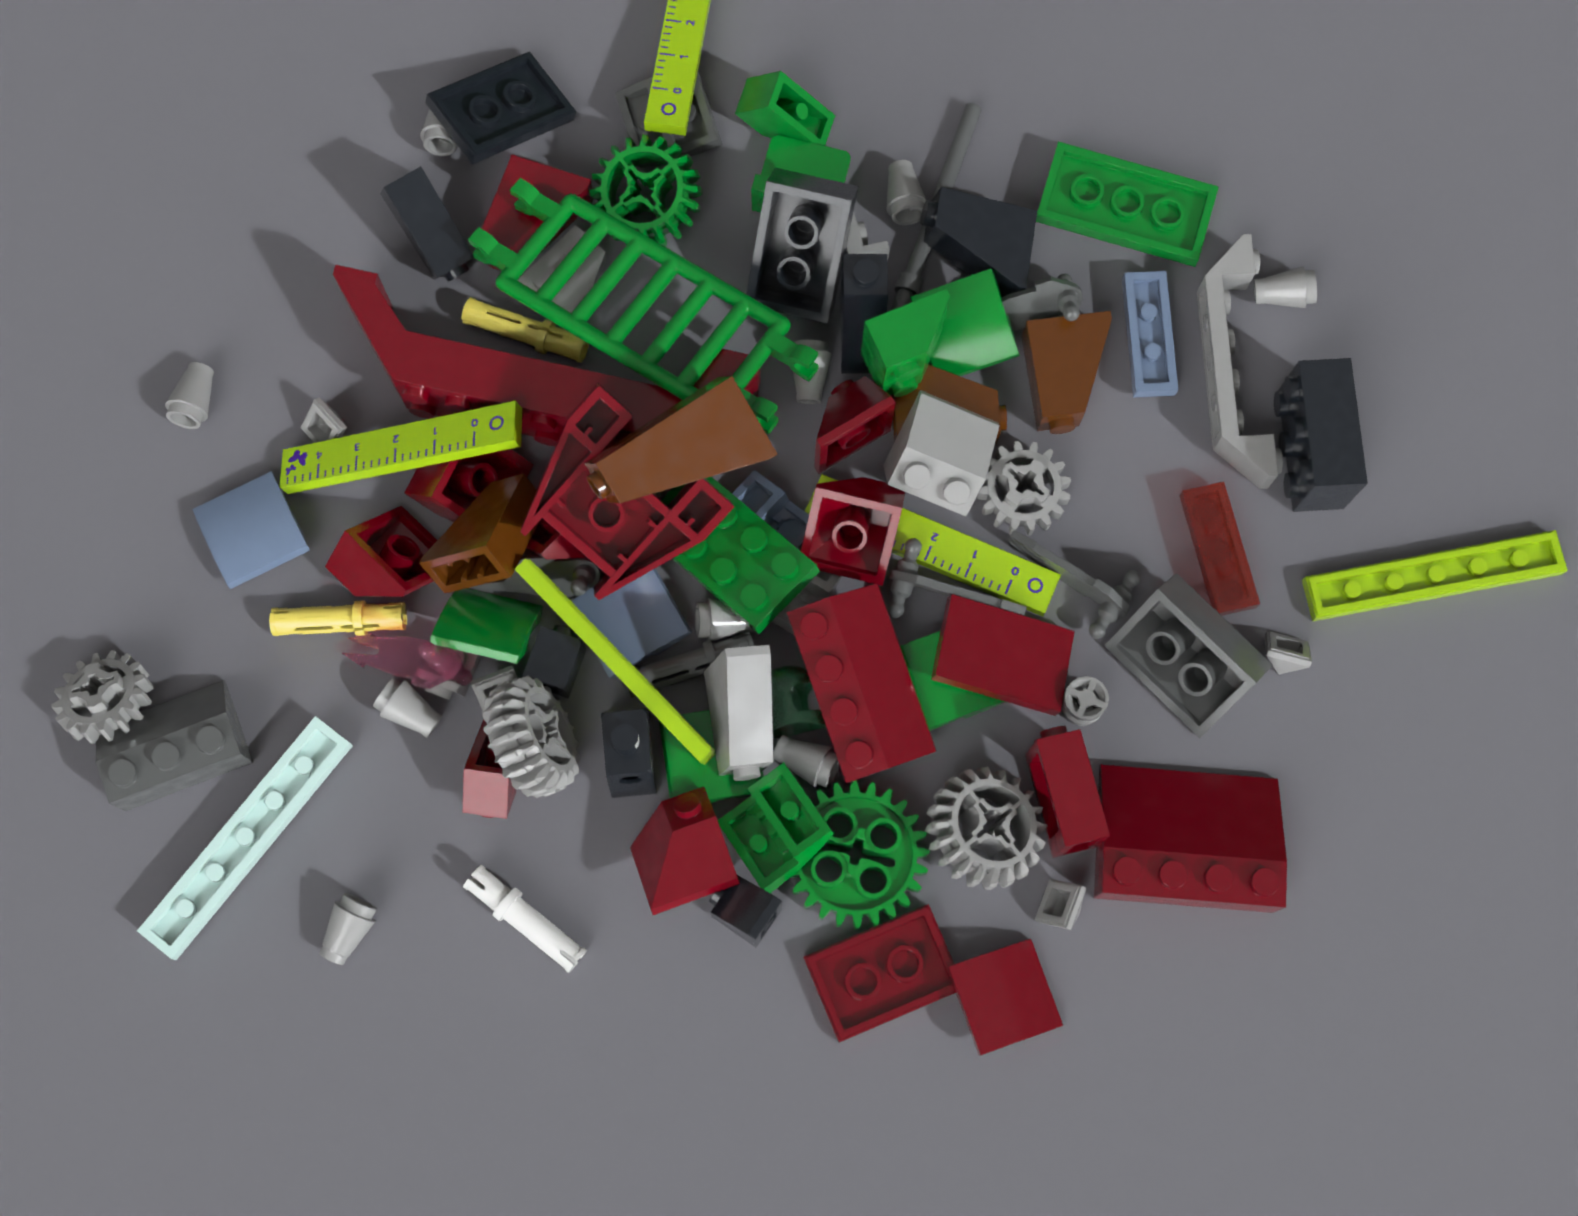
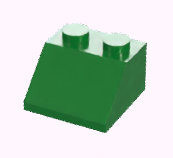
(902, 343)

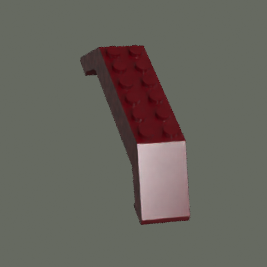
(456, 377)

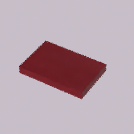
(1003, 655)
(882, 973)

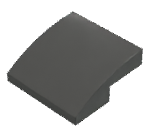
(701, 129)

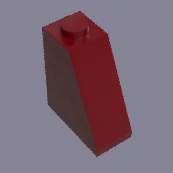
(514, 227)

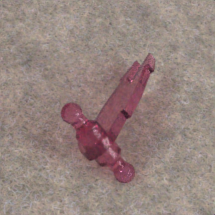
(412, 659)

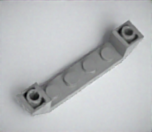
(1249, 454)

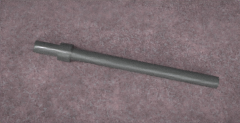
(910, 281)

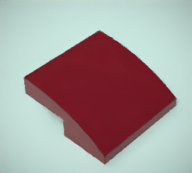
(1004, 996)

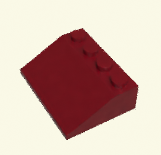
(1191, 839)

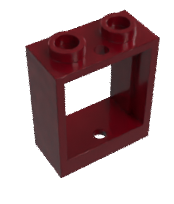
(1066, 791)

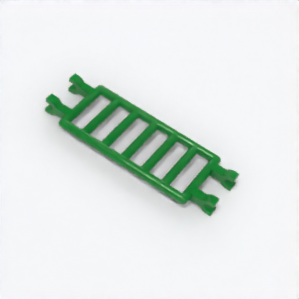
(554, 215)

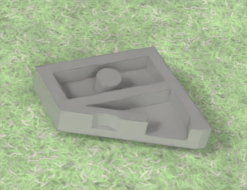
(582, 279)

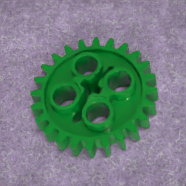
(845, 894)

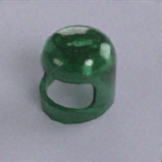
(790, 702)

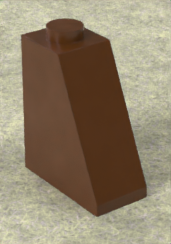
(1063, 367)
(955, 390)
(484, 539)

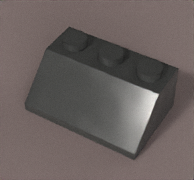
(1188, 655)
(172, 748)

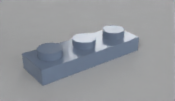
(1149, 334)

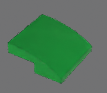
(975, 326)
(486, 625)
(940, 701)
(687, 773)
(775, 828)

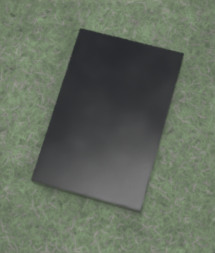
(500, 107)

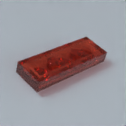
(1219, 549)

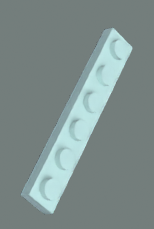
(244, 839)

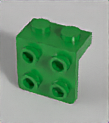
(801, 158)

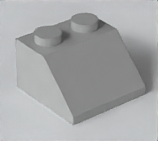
(942, 453)

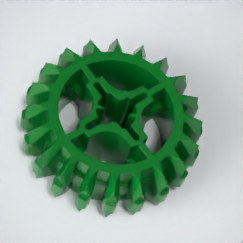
(657, 181)

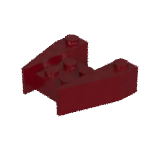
(623, 536)

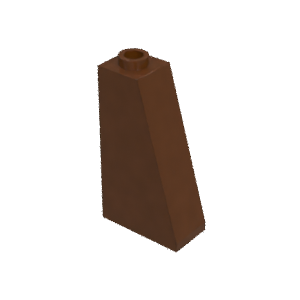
(686, 443)

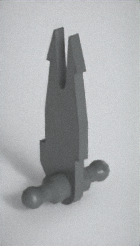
(1045, 300)
(570, 575)
(906, 578)
(1113, 600)

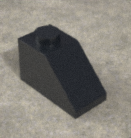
(746, 910)

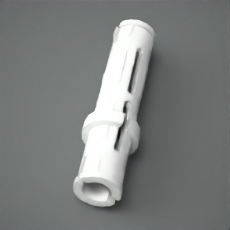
(511, 907)

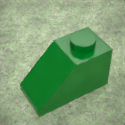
(781, 107)

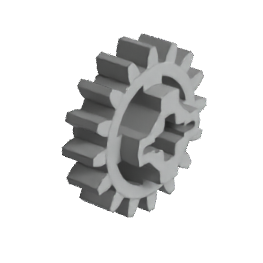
(1036, 499)
(102, 696)

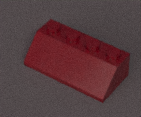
(861, 682)

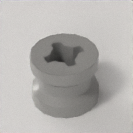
(1088, 693)

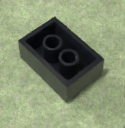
(801, 243)
(1321, 435)

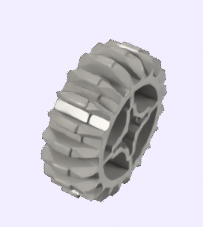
(531, 737)
(1011, 853)

